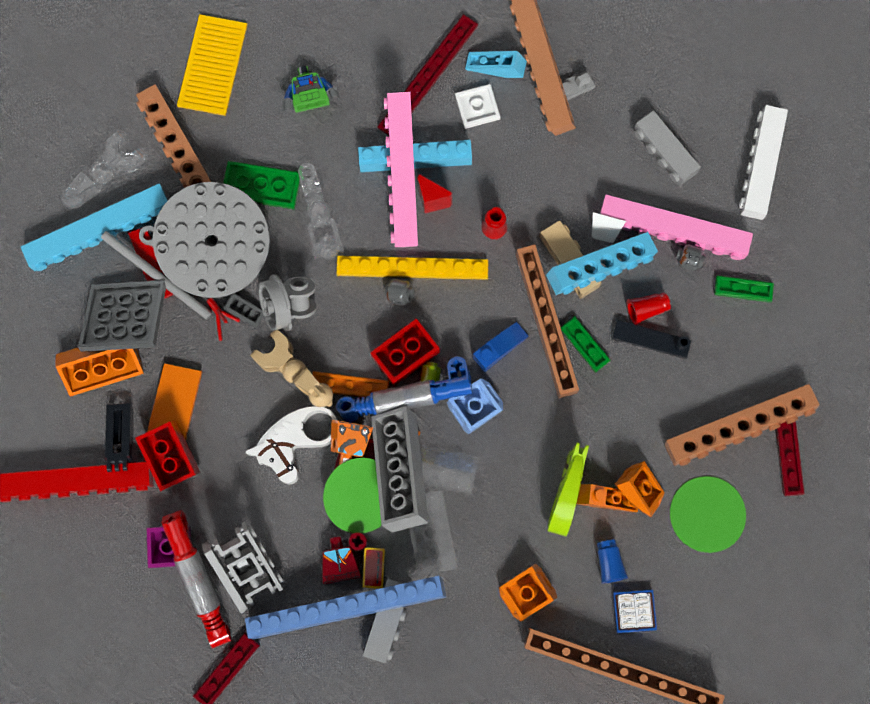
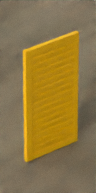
(212, 65)

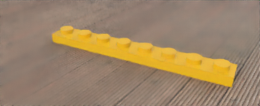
(412, 267)

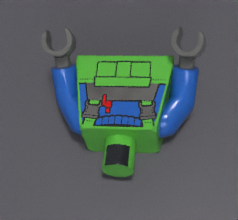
(308, 91)

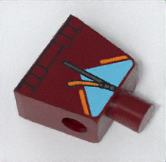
(339, 563)

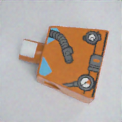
(349, 439)

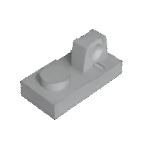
(577, 84)

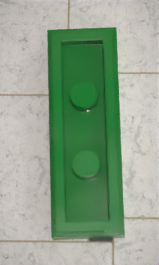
(744, 289)
(585, 344)

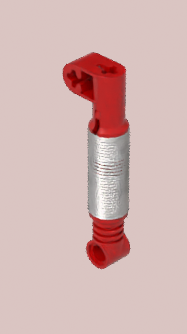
(195, 578)

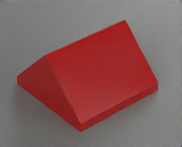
(433, 195)

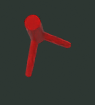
(220, 314)

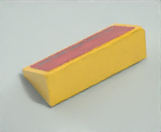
(373, 568)

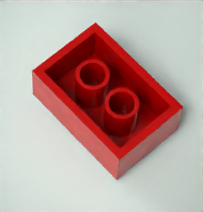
(405, 352)
(167, 455)

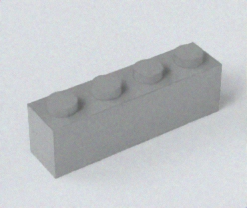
(666, 148)
(384, 631)

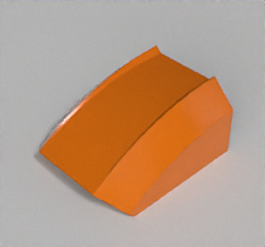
(641, 488)
(527, 592)

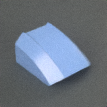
(476, 408)

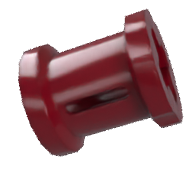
(354, 537)

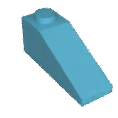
(497, 63)

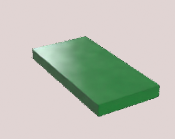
(264, 184)

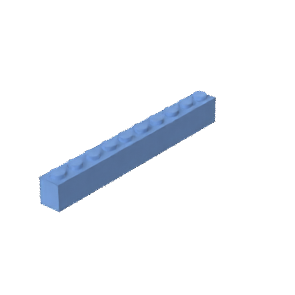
(345, 607)

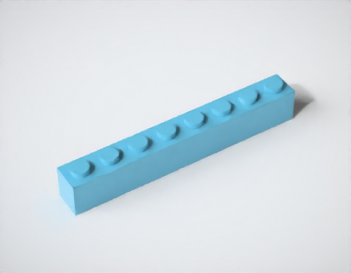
(88, 230)

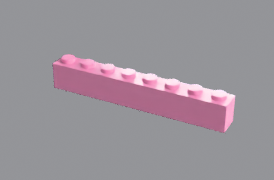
(402, 169)
(678, 227)

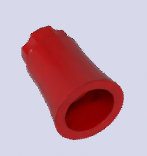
(494, 229)
(647, 307)

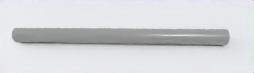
(155, 274)

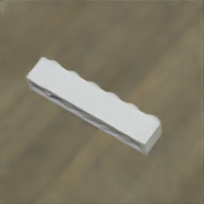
(764, 162)

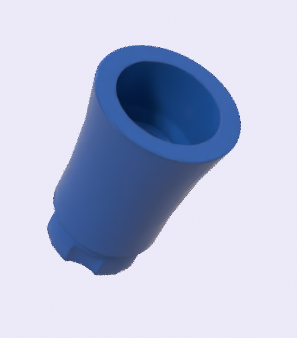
(610, 562)

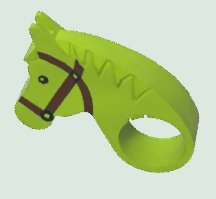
(568, 491)

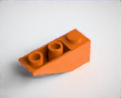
(603, 497)

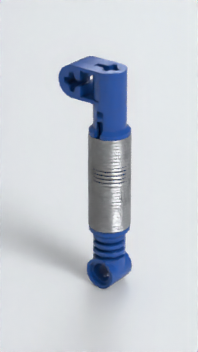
(410, 395)

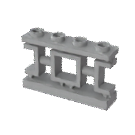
(229, 574)

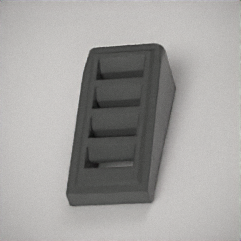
(232, 298)

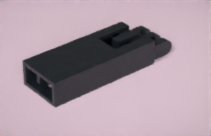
(118, 431)

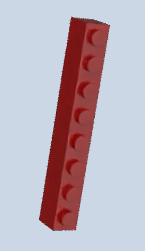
(74, 480)

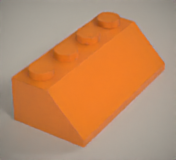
(96, 369)

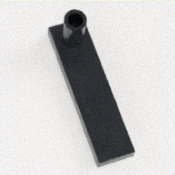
(652, 339)

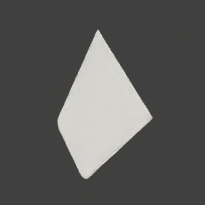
(606, 227)

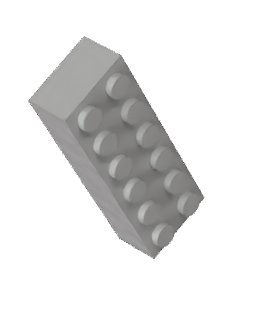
(399, 469)

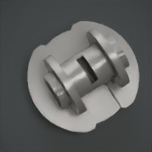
(276, 305)

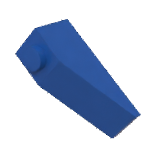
(499, 346)

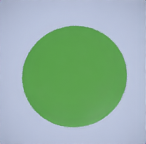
(353, 496)
(708, 514)

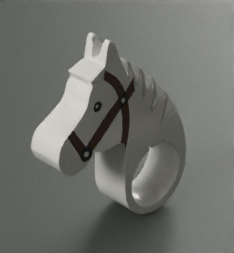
(280, 441)

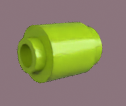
(430, 372)

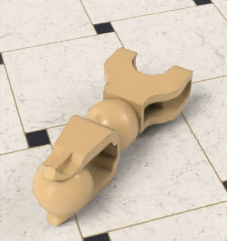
(293, 370)

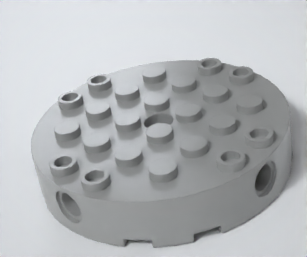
(183, 233)

